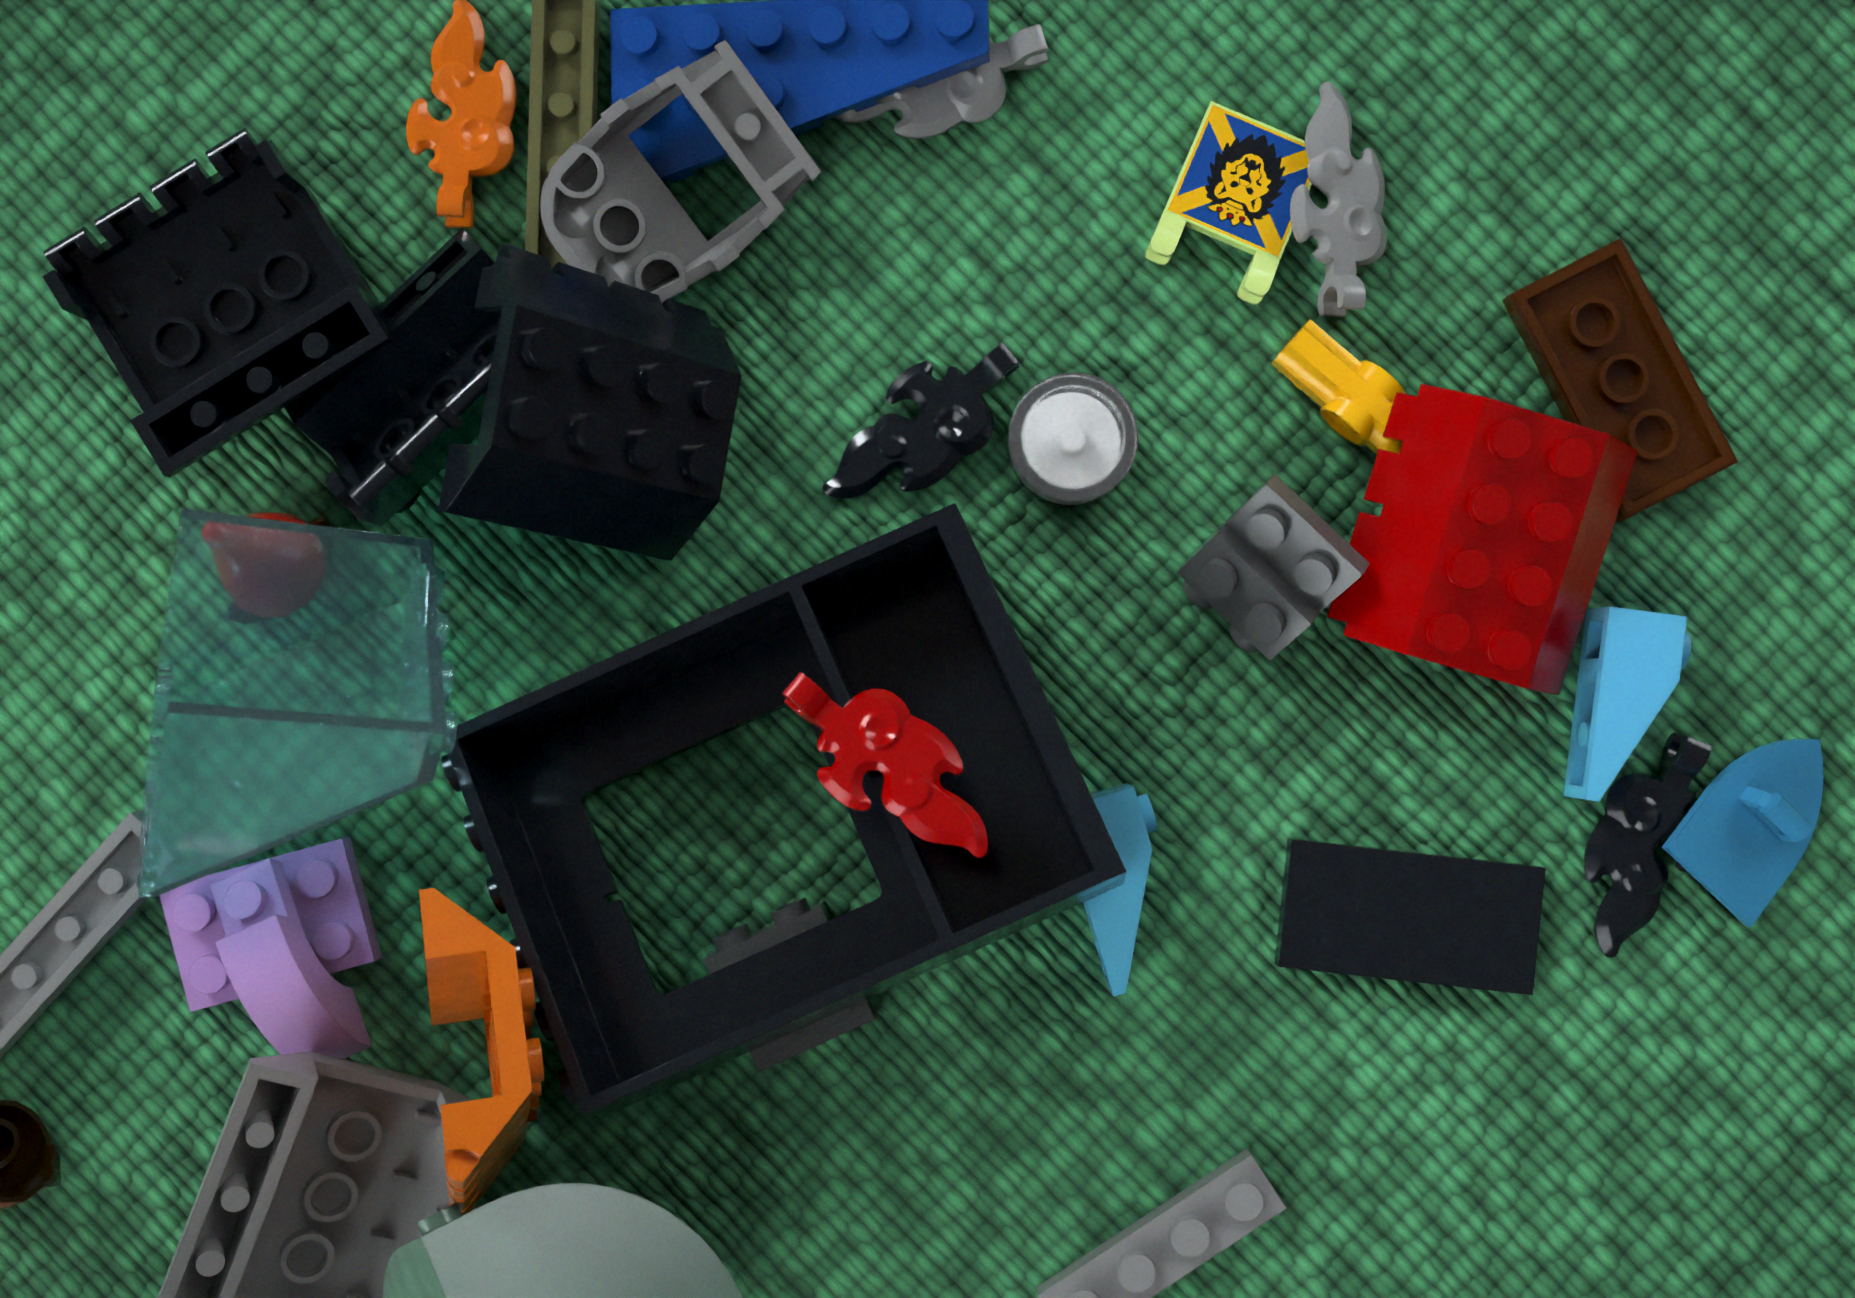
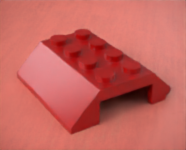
(1484, 536)

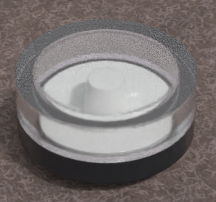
(1072, 439)

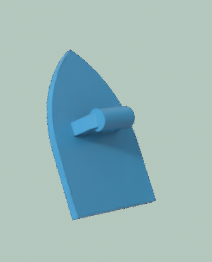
(1752, 825)

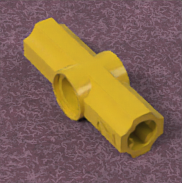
(1351, 393)

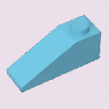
(1623, 681)
(1117, 912)

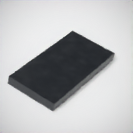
(1410, 916)

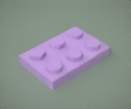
(328, 903)

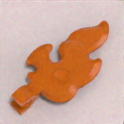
(478, 132)

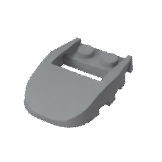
(619, 217)

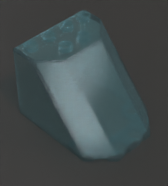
(287, 688)

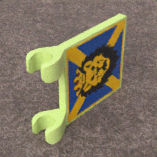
(1237, 192)

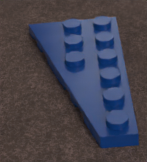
(802, 53)

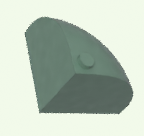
(558, 1245)

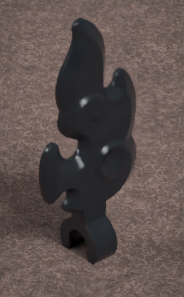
(950, 425)
(1637, 818)

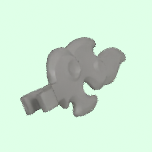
(962, 97)
(1351, 225)

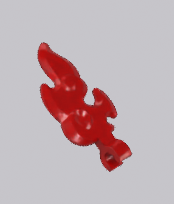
(882, 736)

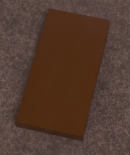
(1621, 372)

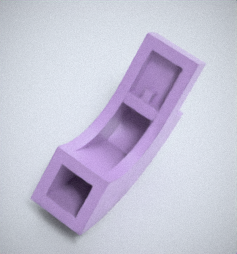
(278, 972)

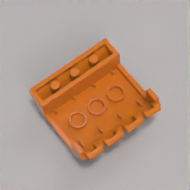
(472, 978)

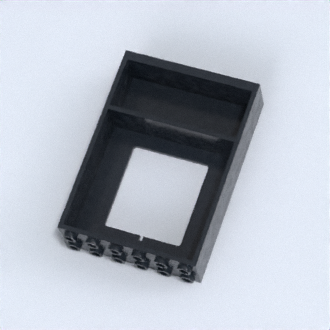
(887, 615)

